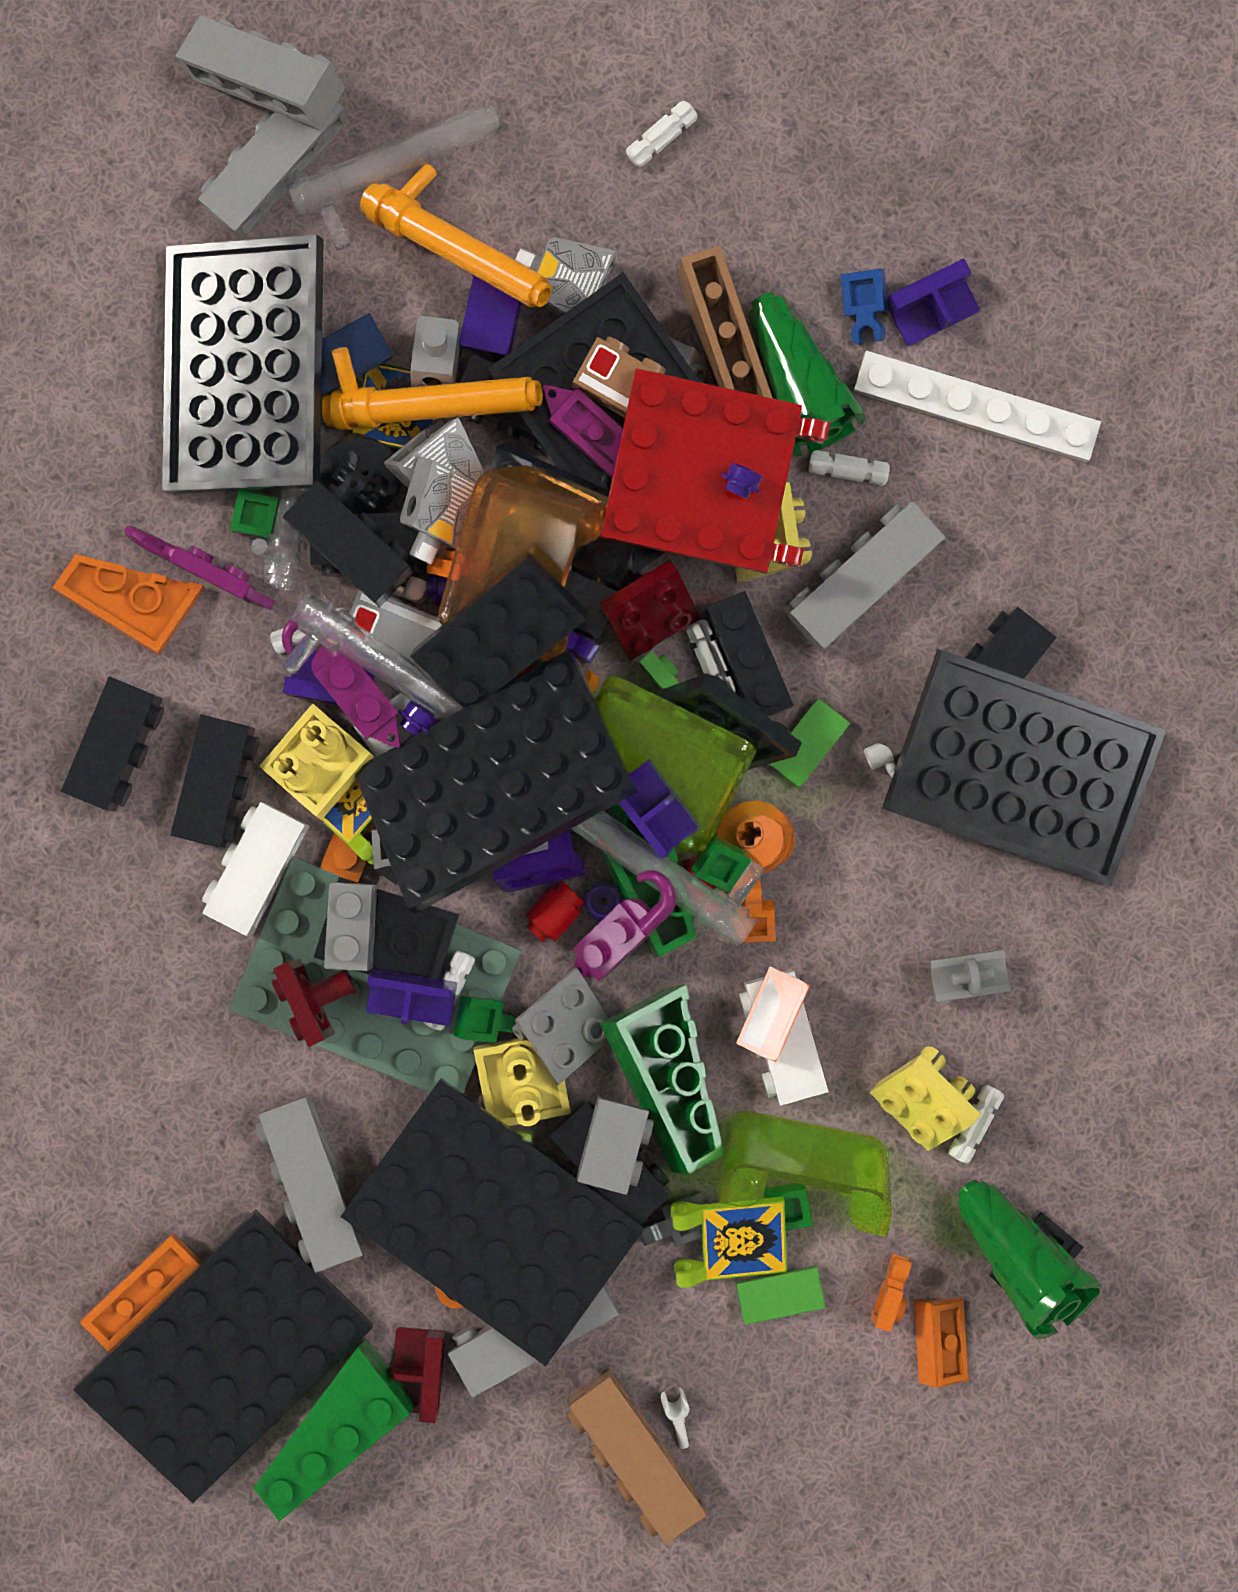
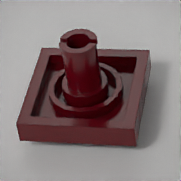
(649, 609)
(308, 999)

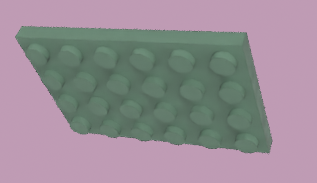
(377, 1041)

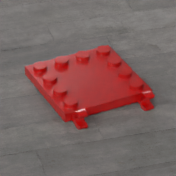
(671, 464)

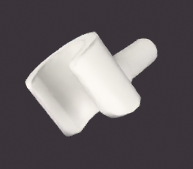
(414, 591)
(880, 755)
(677, 1412)

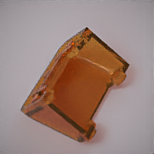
(513, 515)

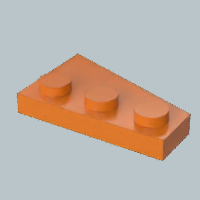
(131, 601)

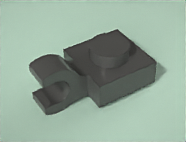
(663, 1227)

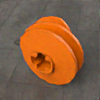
(776, 832)

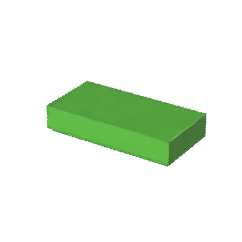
(818, 733)
(780, 1294)

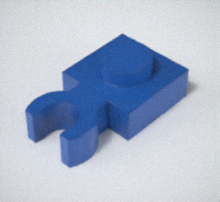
(864, 297)

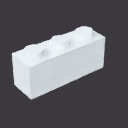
(254, 868)
(798, 1068)

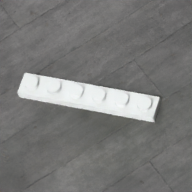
(977, 406)

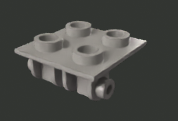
(564, 1026)

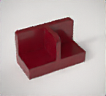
(420, 1368)

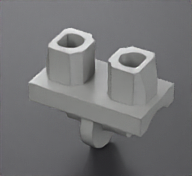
(969, 975)

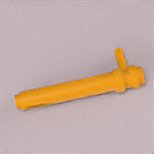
(405, 218)
(371, 407)

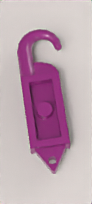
(585, 425)
(199, 564)
(352, 691)
(623, 930)

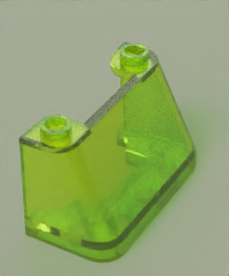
(691, 753)
(808, 1155)

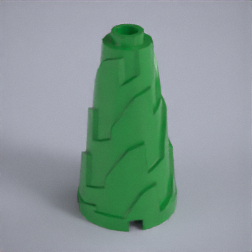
(800, 372)
(1027, 1263)

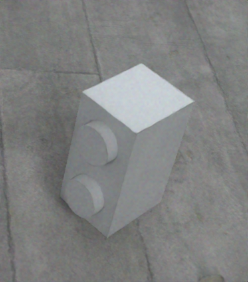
(350, 926)
(614, 1145)

